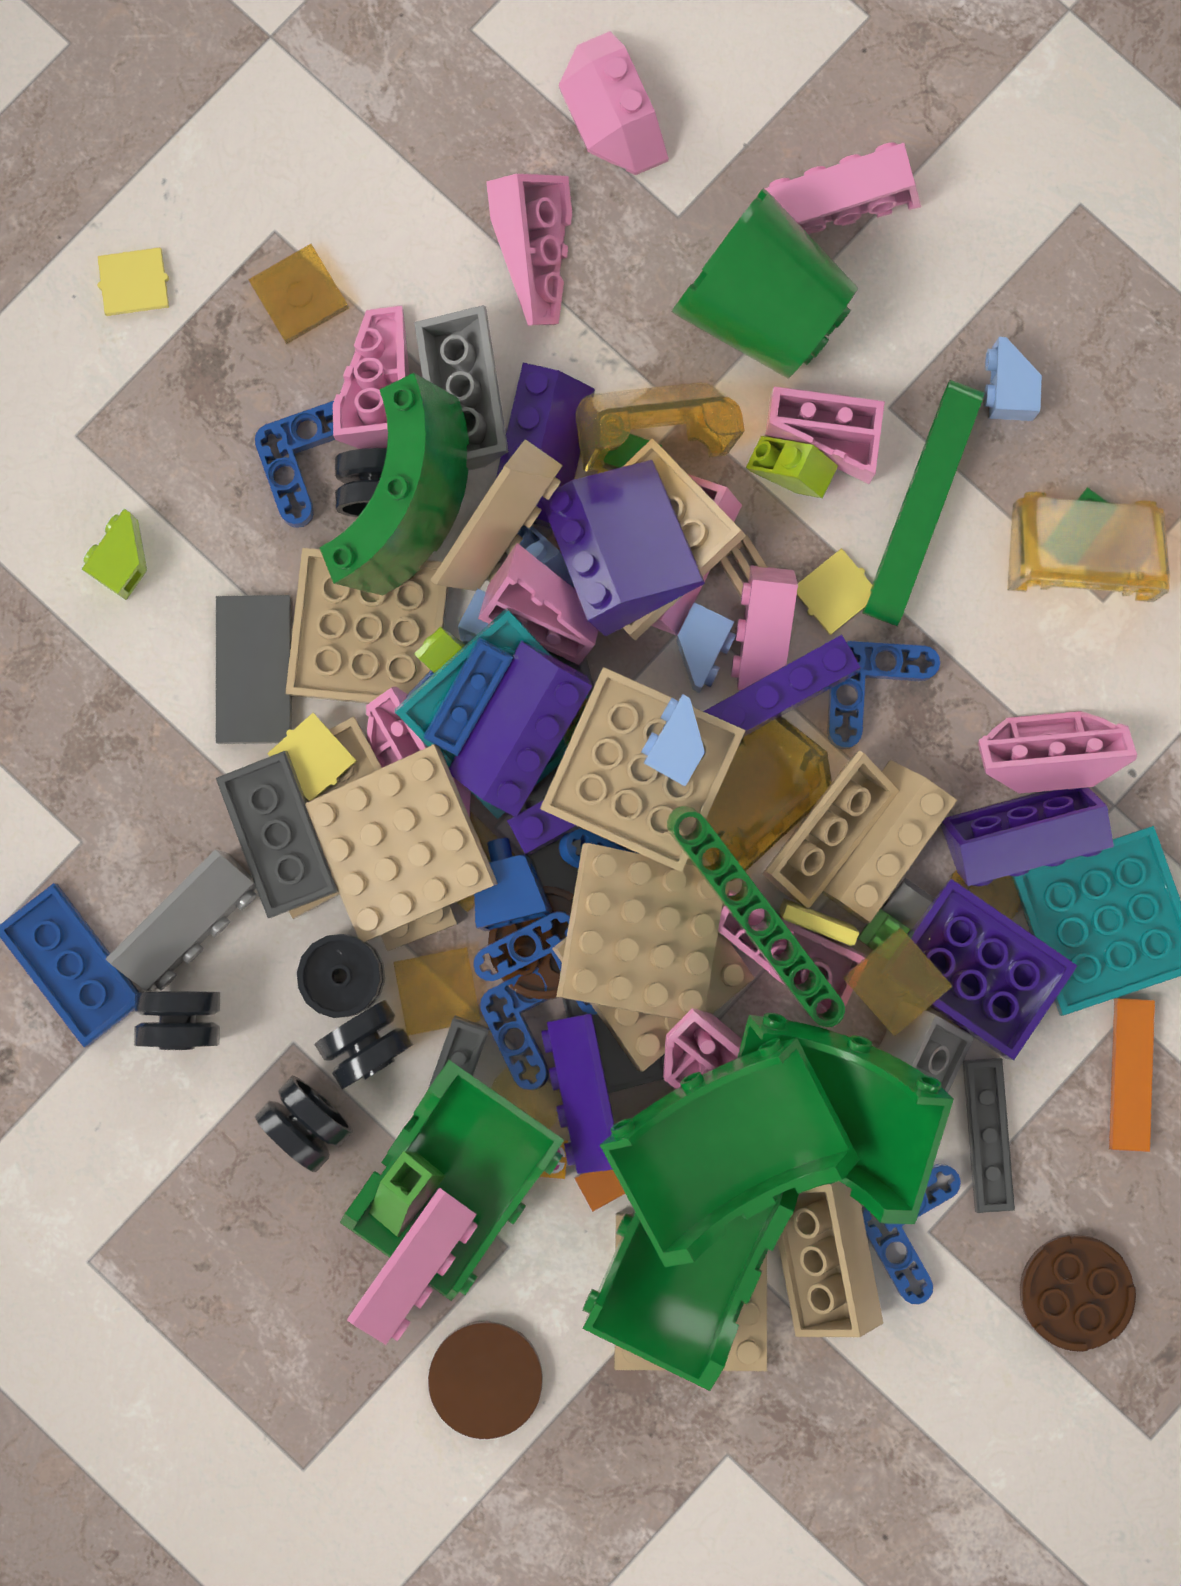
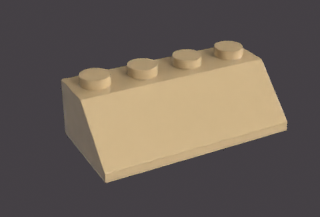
(499, 518)
(831, 830)
(890, 844)
(829, 1266)

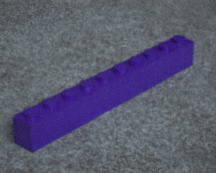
(745, 709)

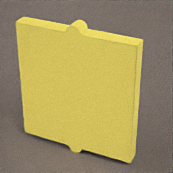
(133, 281)
(835, 591)
(315, 756)

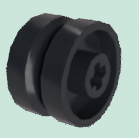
(360, 473)
(323, 961)
(177, 1019)
(364, 1045)
(303, 1124)

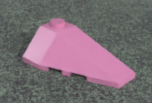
(530, 227)
(377, 362)

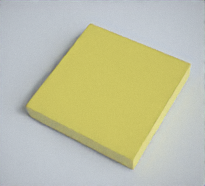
(818, 922)

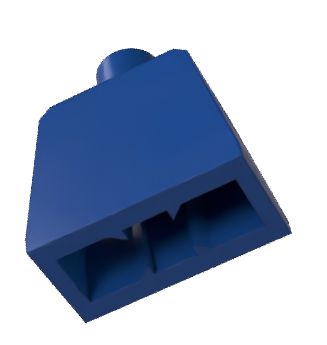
(518, 892)

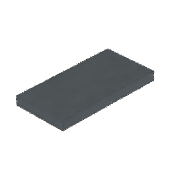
(252, 668)
(276, 834)

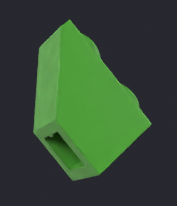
(405, 1191)

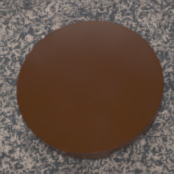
(529, 983)
(1077, 1292)
(485, 1380)

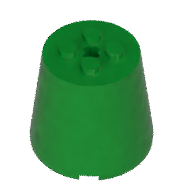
(769, 290)

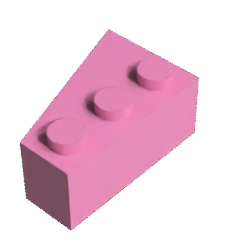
(837, 425)
(542, 604)
(766, 624)

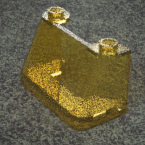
(608, 417)
(1089, 546)
(767, 790)

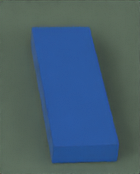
(468, 696)

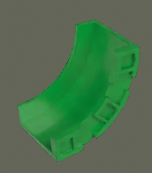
(416, 491)
(884, 1106)
(728, 1148)
(488, 1162)
(688, 1311)

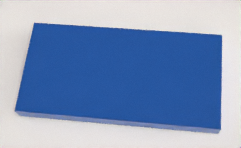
(69, 965)

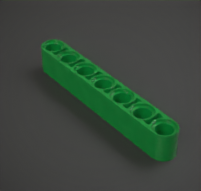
(923, 502)
(769, 929)

